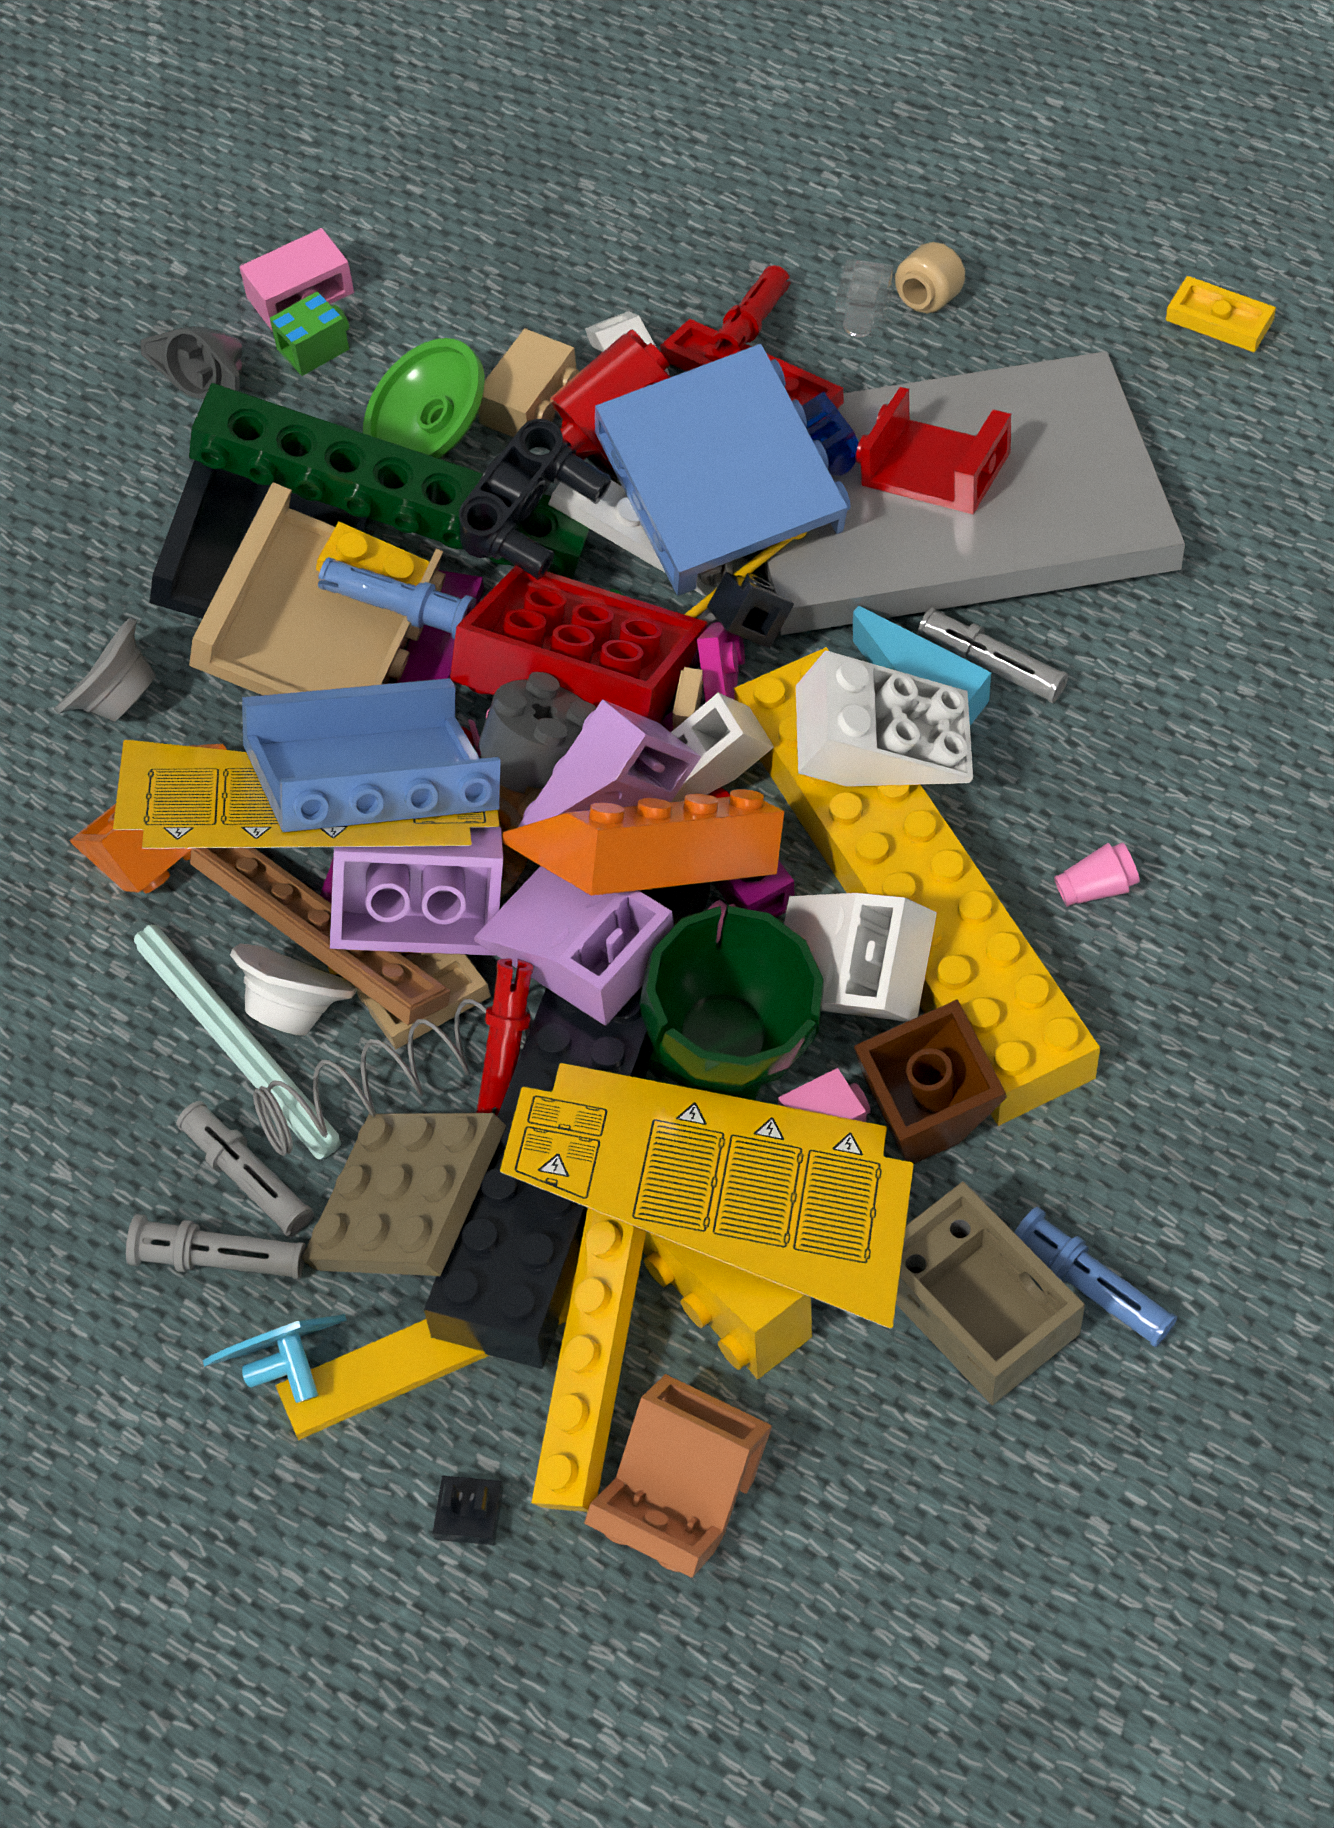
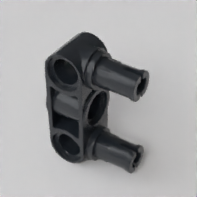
(513, 489)

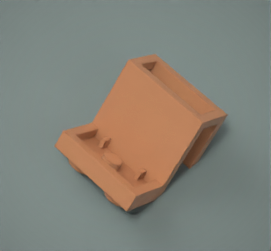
(680, 1476)

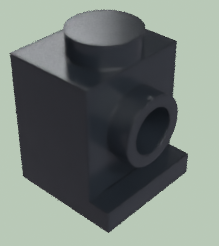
(750, 608)

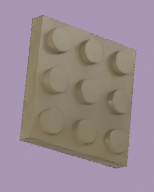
(404, 1193)

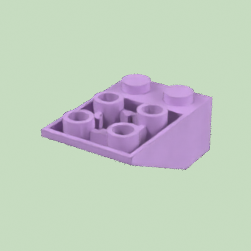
(615, 762)
(579, 943)

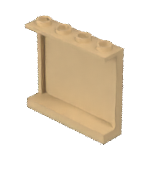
(285, 634)

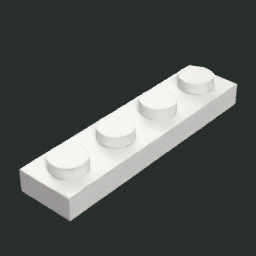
(618, 522)

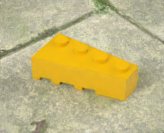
(750, 1314)

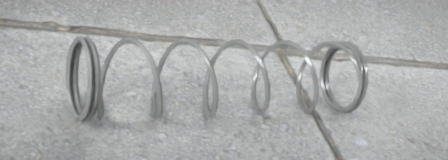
(267, 1105)

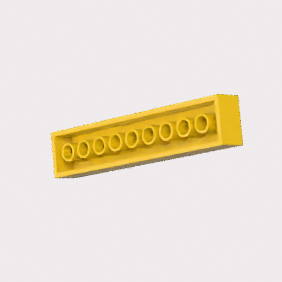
(900, 846)

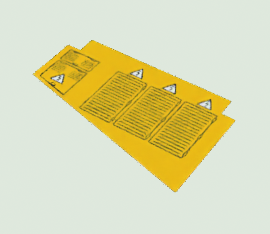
(216, 801)
(726, 1176)

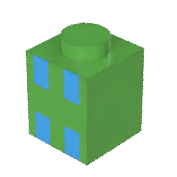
(310, 333)

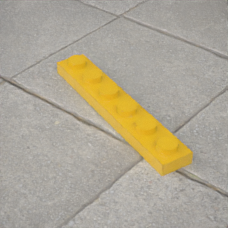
(589, 1364)

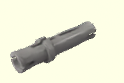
(1042, 678)
(204, 1128)

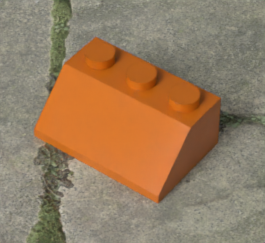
(121, 852)

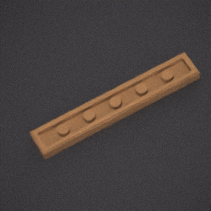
(306, 919)

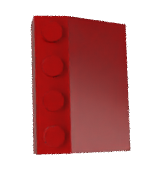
(580, 635)

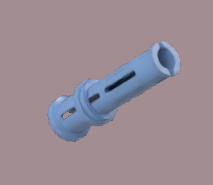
(419, 603)
(1071, 1263)

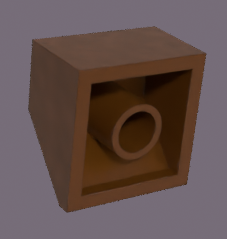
(930, 1081)

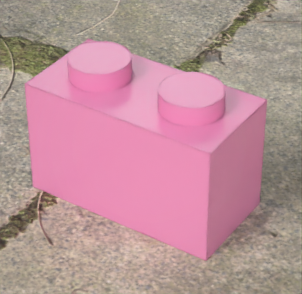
(295, 273)

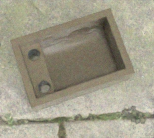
(975, 1297)

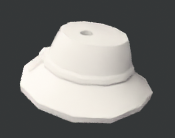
(286, 991)

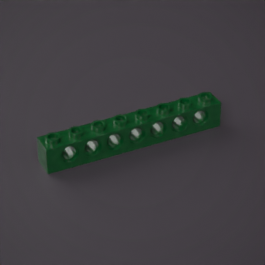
(310, 458)

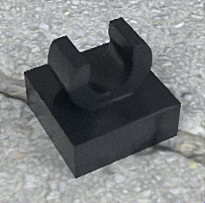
(468, 1510)

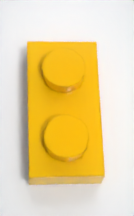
(1220, 313)
(372, 554)

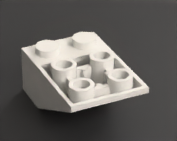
(880, 726)
(867, 950)

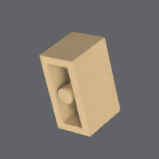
(525, 382)

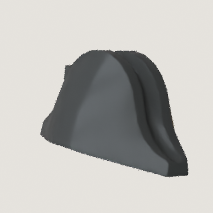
(195, 358)

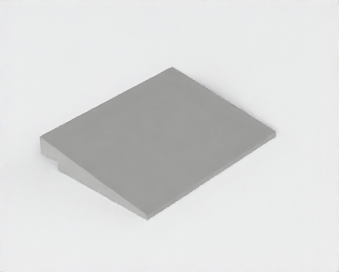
(1061, 514)

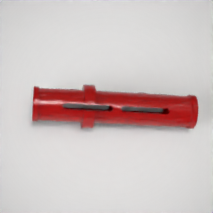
(745, 320)
(506, 1022)

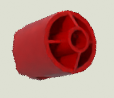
(617, 371)

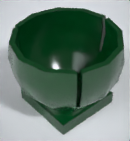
(731, 1008)

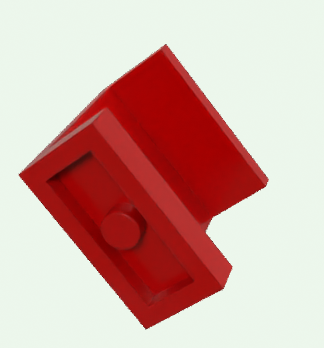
(931, 460)

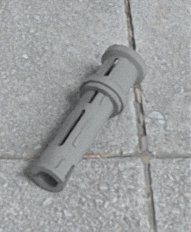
(187, 1238)

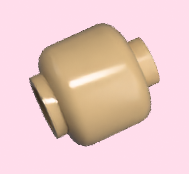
(930, 277)

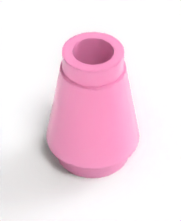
(1099, 875)

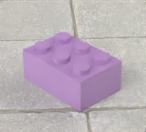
(416, 896)

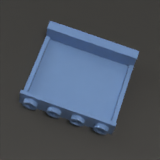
(719, 464)
(366, 755)

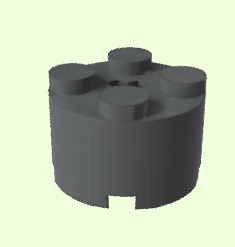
(531, 729)

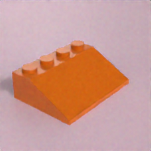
(656, 842)

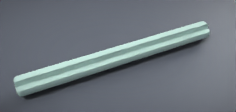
(232, 1036)

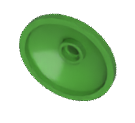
(428, 398)

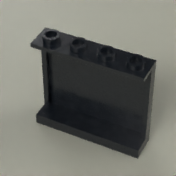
(209, 530)

